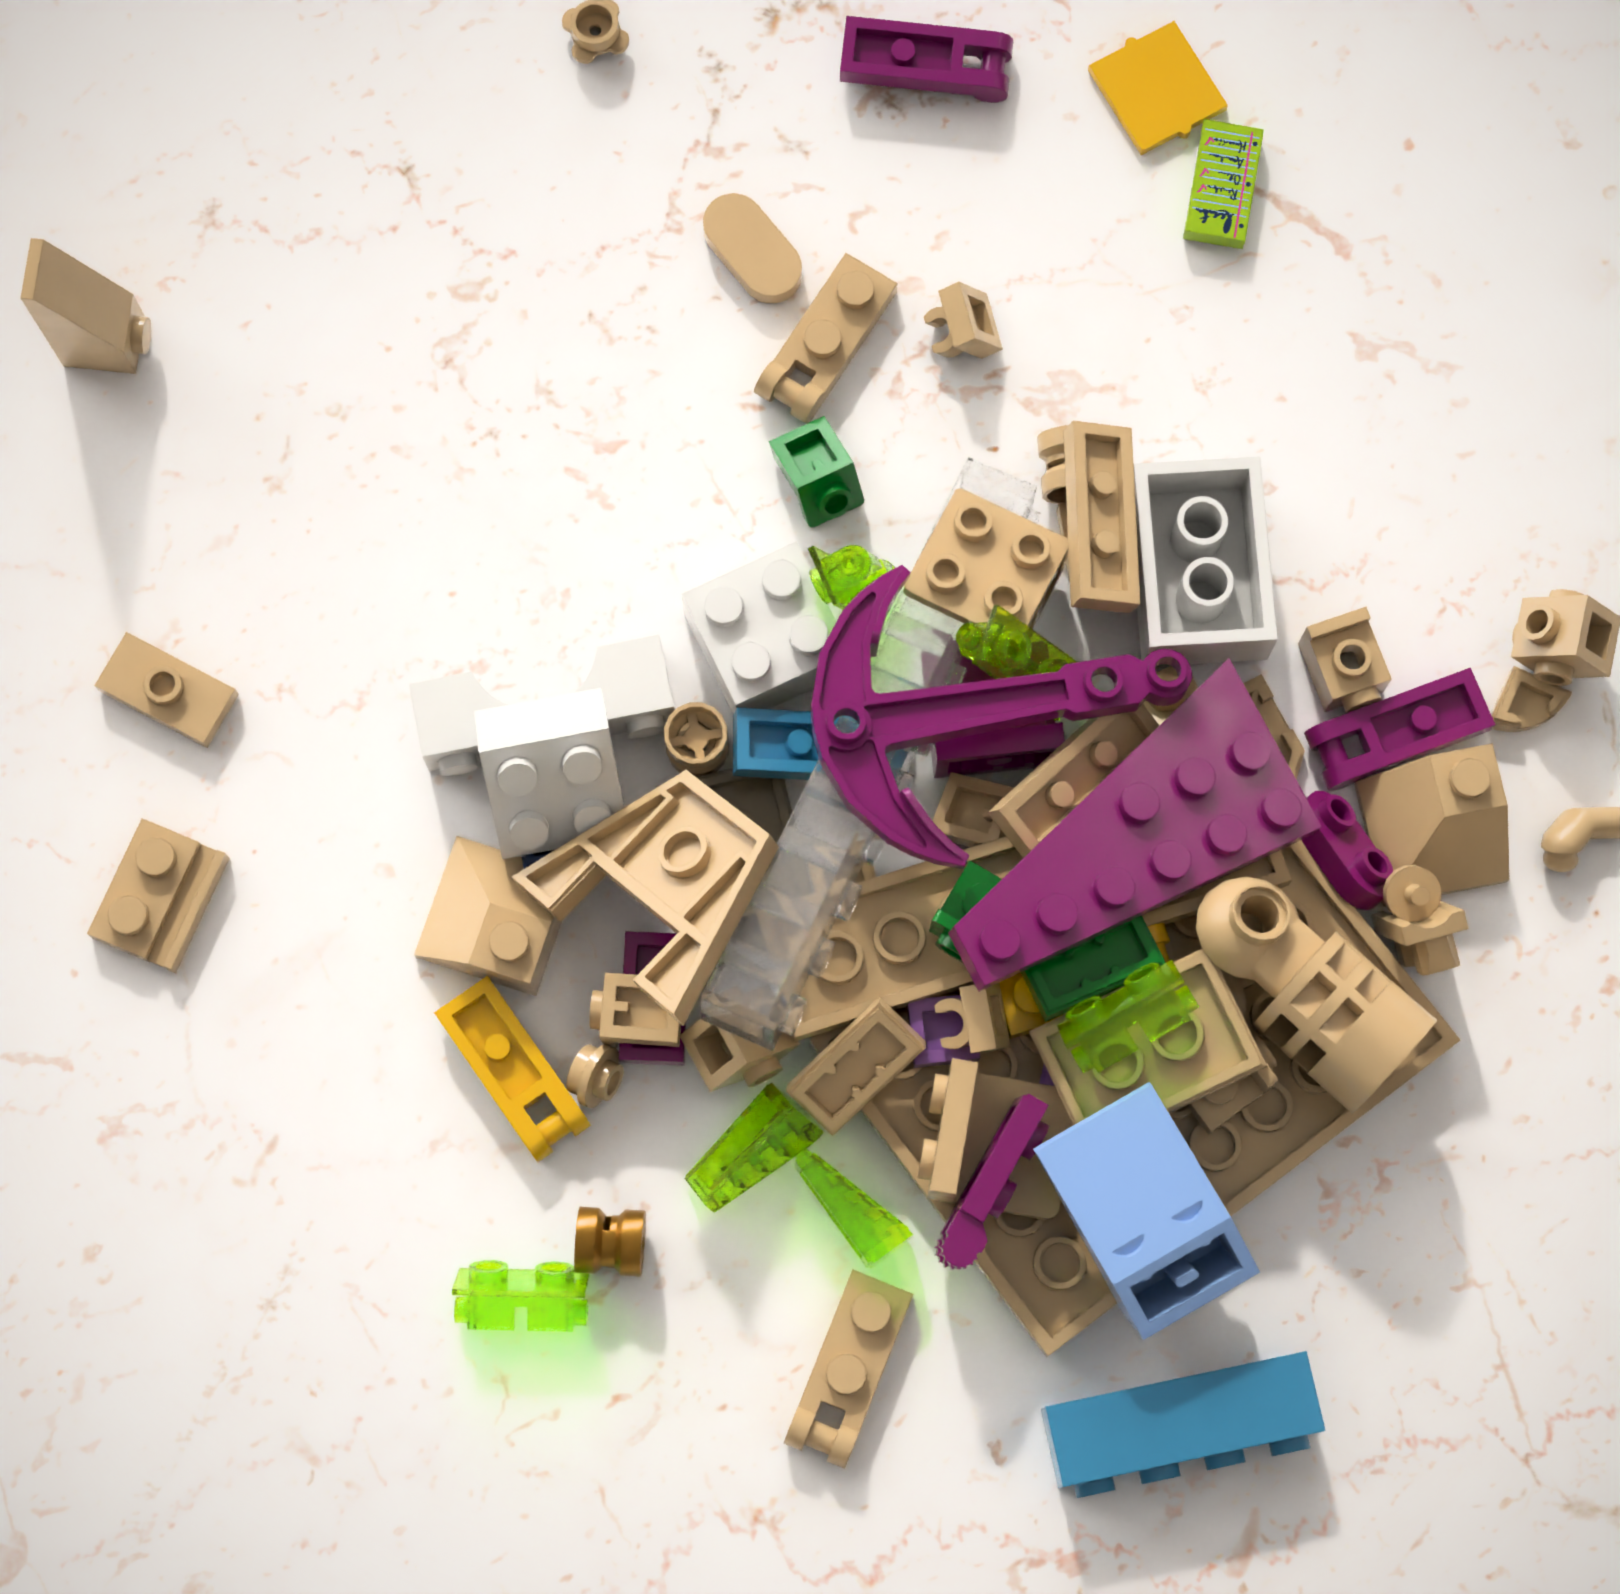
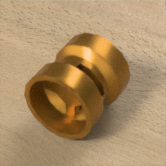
(610, 1241)

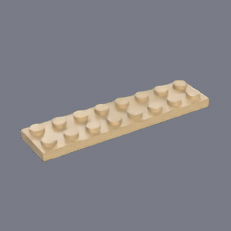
(894, 956)

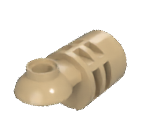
(1330, 1001)

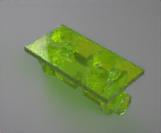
(844, 573)
(1009, 647)
(1103, 1023)
(496, 1291)

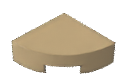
(1526, 702)

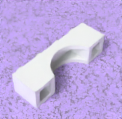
(628, 672)

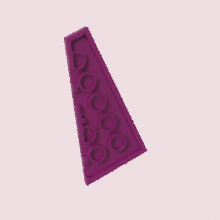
(1169, 819)

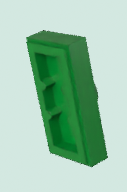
(1091, 968)

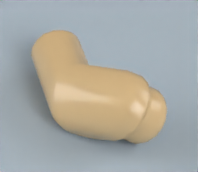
(1573, 831)

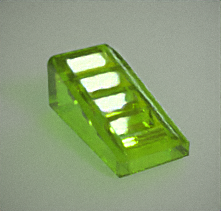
(752, 1148)
(860, 1219)

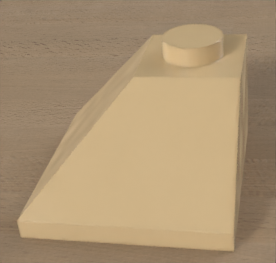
(1442, 816)
(487, 922)

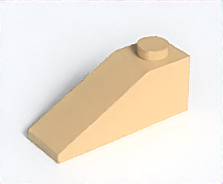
(83, 312)

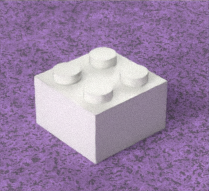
(761, 628)
(548, 770)

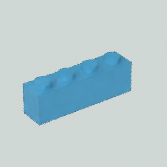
(1183, 1421)

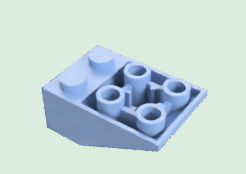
(1146, 1211)

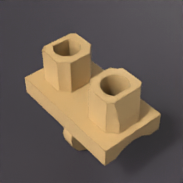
(1420, 920)

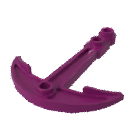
(929, 715)

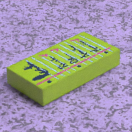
(1223, 184)

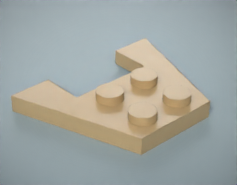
(679, 857)

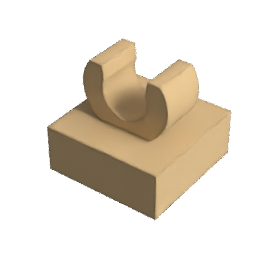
(968, 320)
(982, 1017)

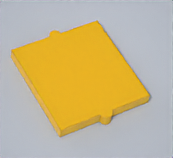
(1157, 87)

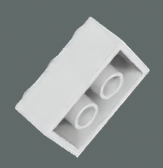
(1204, 560)

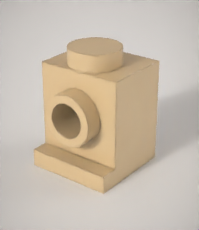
(1333, 681)

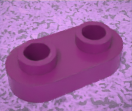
(1346, 852)

